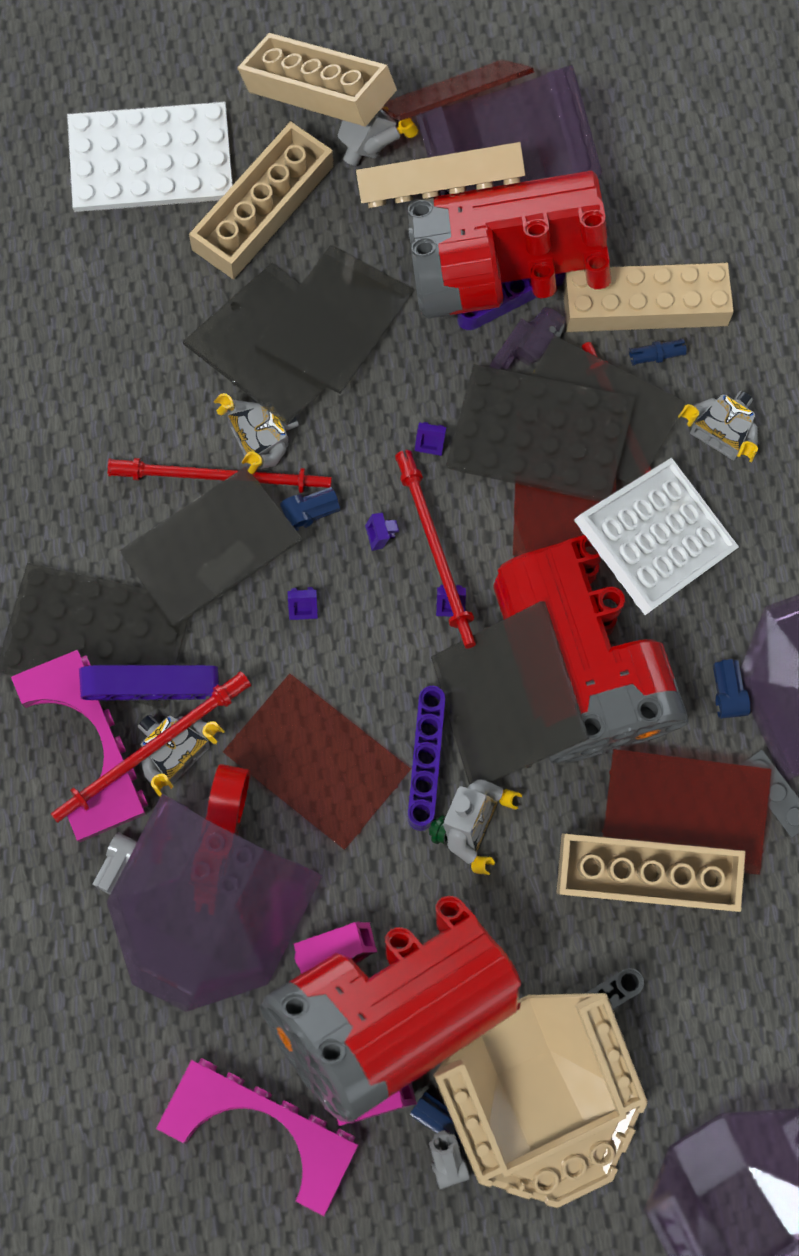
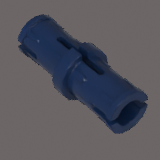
(657, 351)

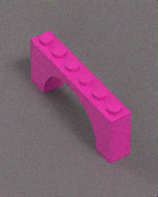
(59, 684)
(356, 943)
(206, 1093)

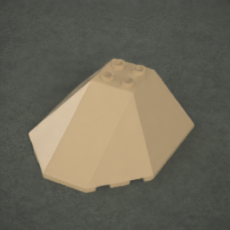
(545, 1098)

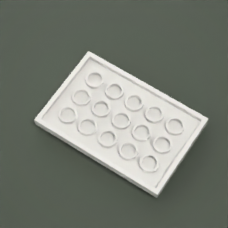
(149, 156)
(656, 535)

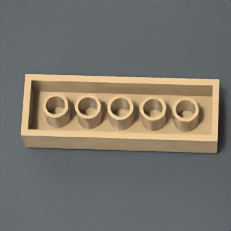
(317, 79)
(440, 173)
(261, 200)
(650, 298)
(651, 872)

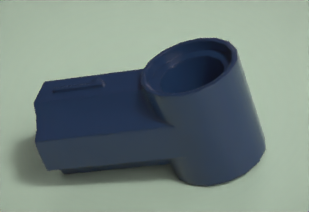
(304, 510)
(730, 695)
(434, 1116)

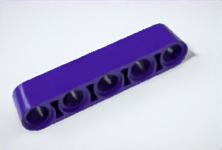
(510, 302)
(147, 682)
(429, 744)

